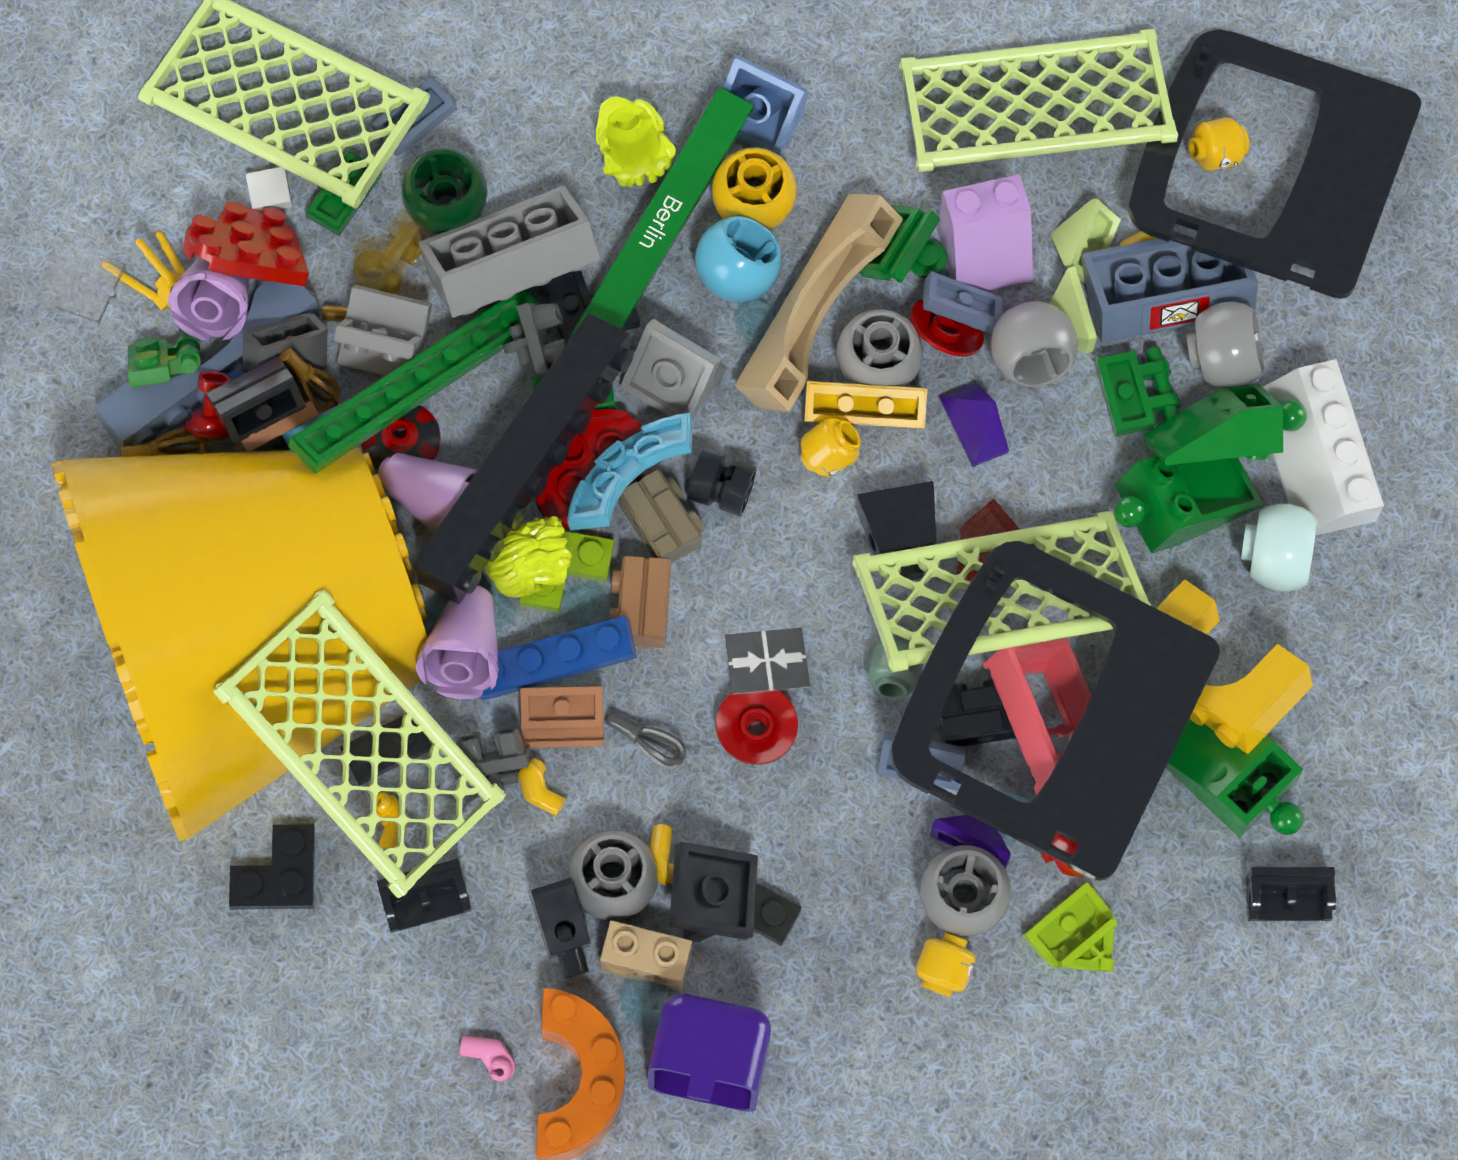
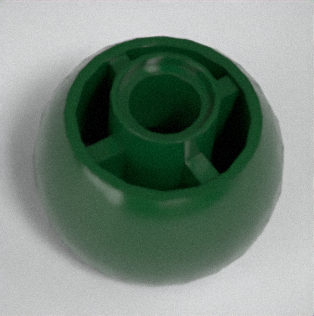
(442, 170)

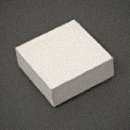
(269, 189)

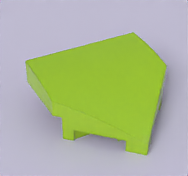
(1076, 933)

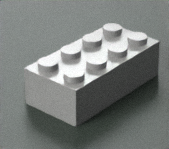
(509, 251)

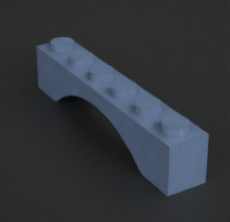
(143, 411)

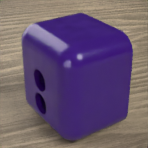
(710, 1052)

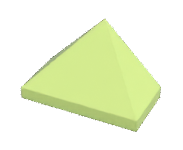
(1085, 231)
(1071, 300)

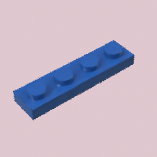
(563, 656)

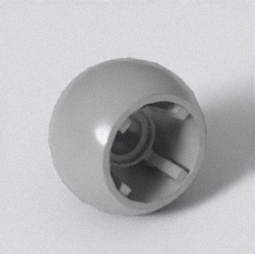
(1034, 344)
(1227, 345)
(874, 369)
(619, 848)
(962, 918)

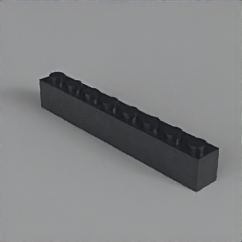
(523, 459)

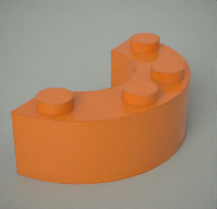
(601, 1091)

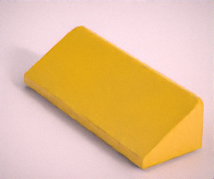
(866, 404)

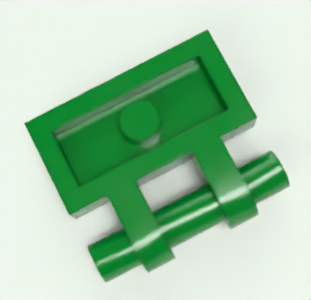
(155, 360)
(1126, 392)

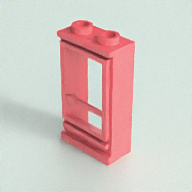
(1067, 686)

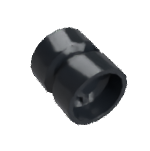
(721, 483)

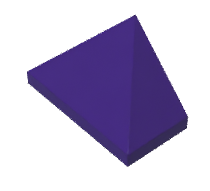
(976, 423)
(970, 831)

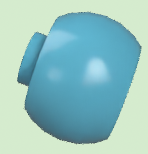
(738, 259)

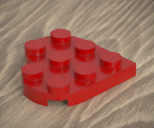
(248, 244)
(603, 430)

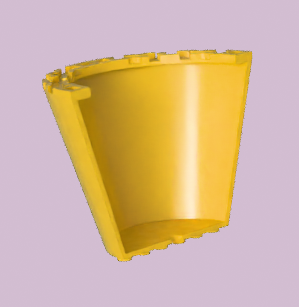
(202, 568)

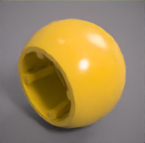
(755, 201)

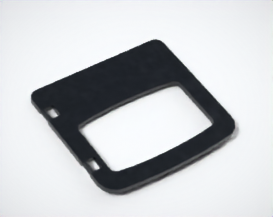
(1340, 186)
(1123, 736)

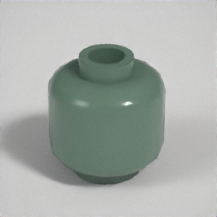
(889, 684)

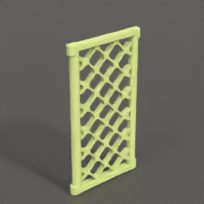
(1025, 141)
(351, 195)
(967, 553)
(490, 793)

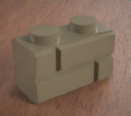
(660, 517)

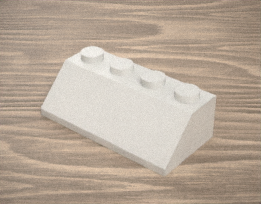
(1326, 459)

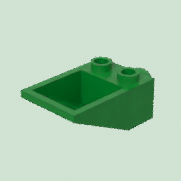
(1227, 426)
(1182, 499)
(1231, 777)

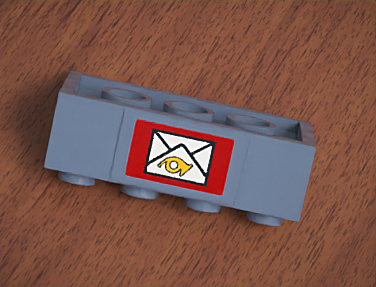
(1159, 286)

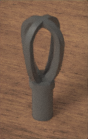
(637, 731)

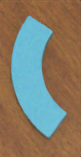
(622, 463)

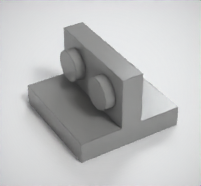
(381, 330)
(671, 371)

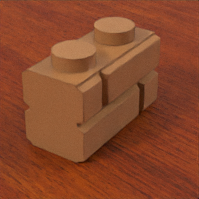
(643, 598)

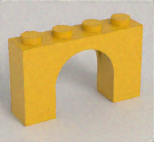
(1253, 705)

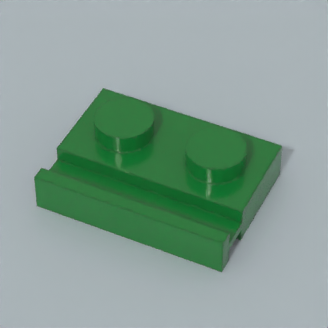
(903, 246)

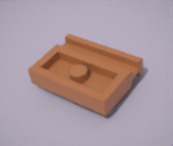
(279, 428)
(562, 716)

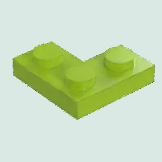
(589, 560)

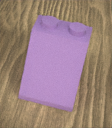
(988, 234)

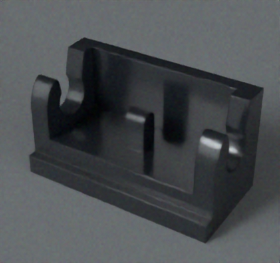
(1291, 893)
(434, 897)

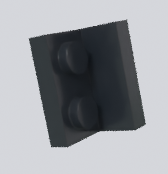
(713, 892)

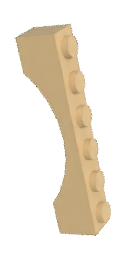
(781, 359)

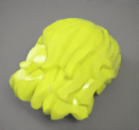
(633, 141)
(530, 558)

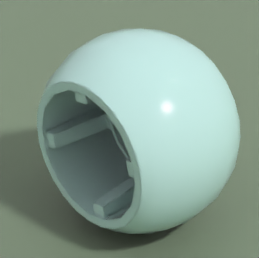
(1280, 547)

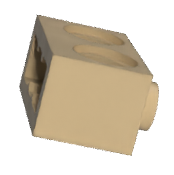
(645, 955)

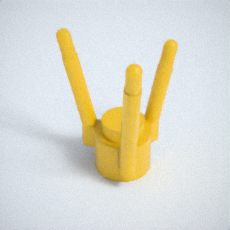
(167, 278)

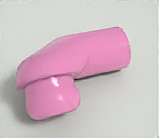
(493, 1054)

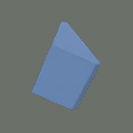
(776, 104)

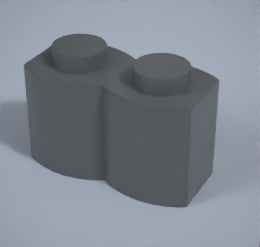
(301, 333)

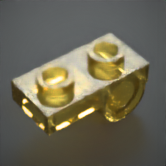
(400, 252)

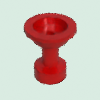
(204, 421)

